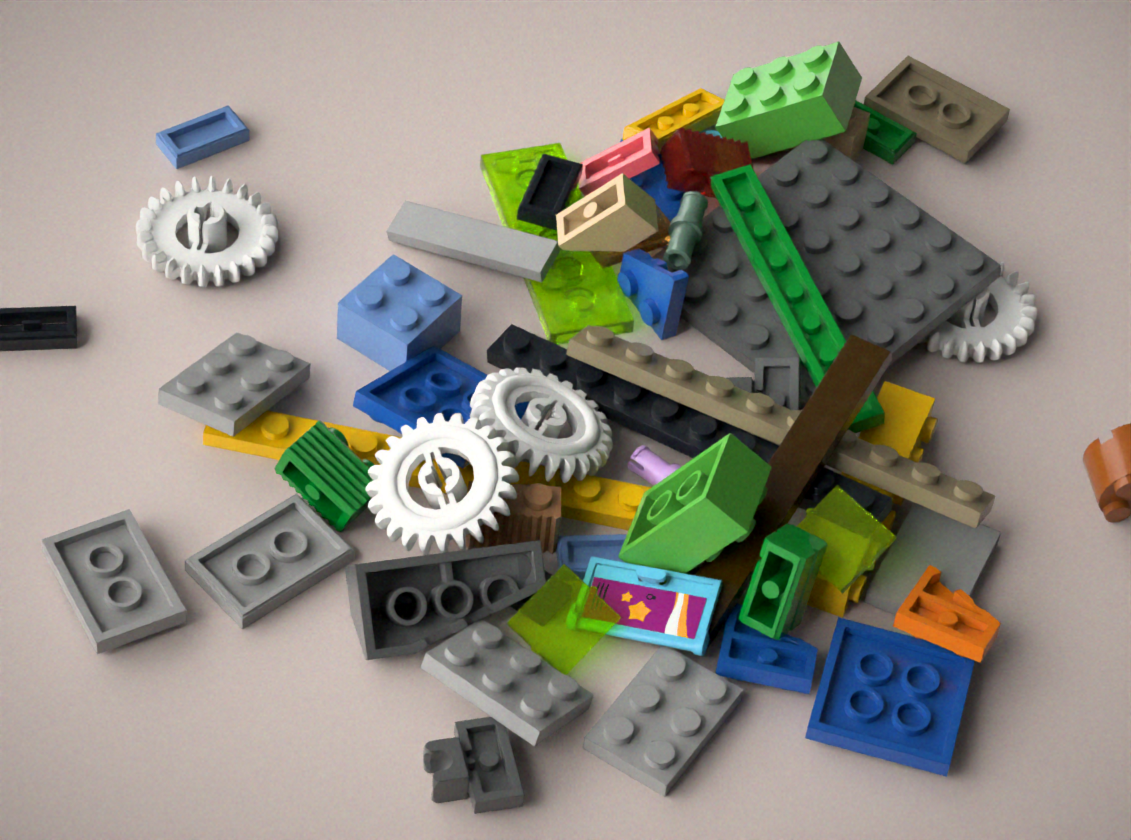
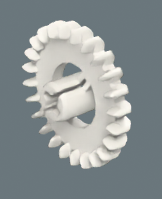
(207, 218)
(1009, 330)
(576, 455)
(466, 509)

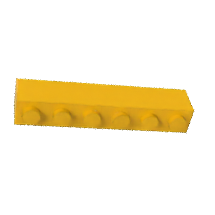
(904, 428)

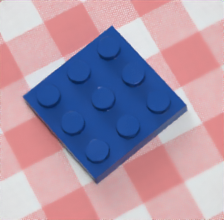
(422, 388)
(890, 697)

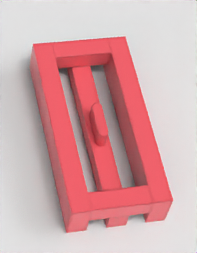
(626, 157)

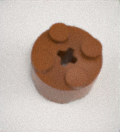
(1110, 473)

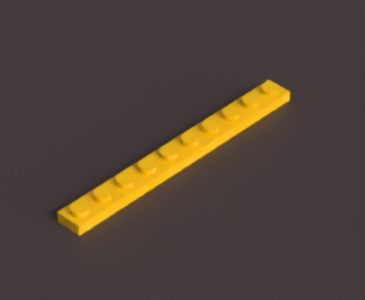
(589, 500)

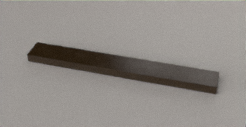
(798, 464)

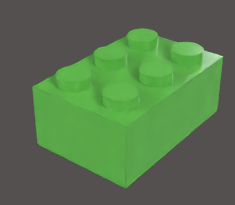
(791, 100)
(698, 509)

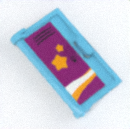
(654, 613)

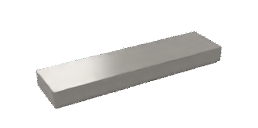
(473, 241)

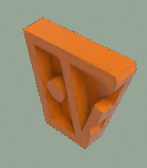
(947, 618)

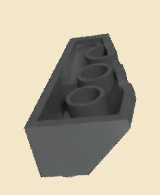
(424, 598)

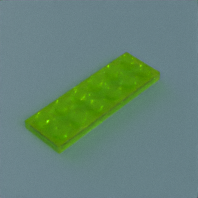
(576, 286)

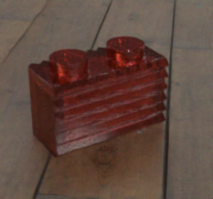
(695, 157)

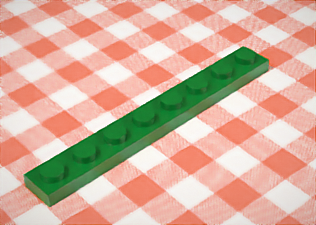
(786, 279)

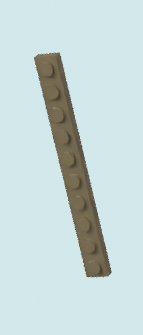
(764, 418)

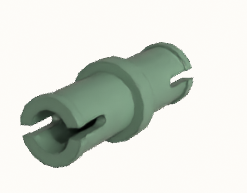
(685, 230)

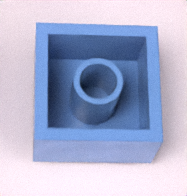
(398, 314)

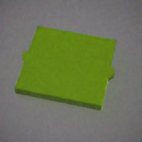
(852, 537)
(564, 620)

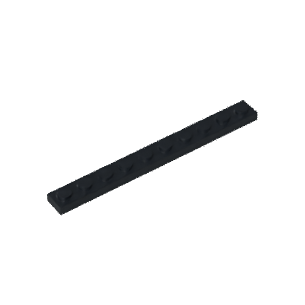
(657, 415)

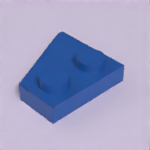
(653, 291)
(763, 660)

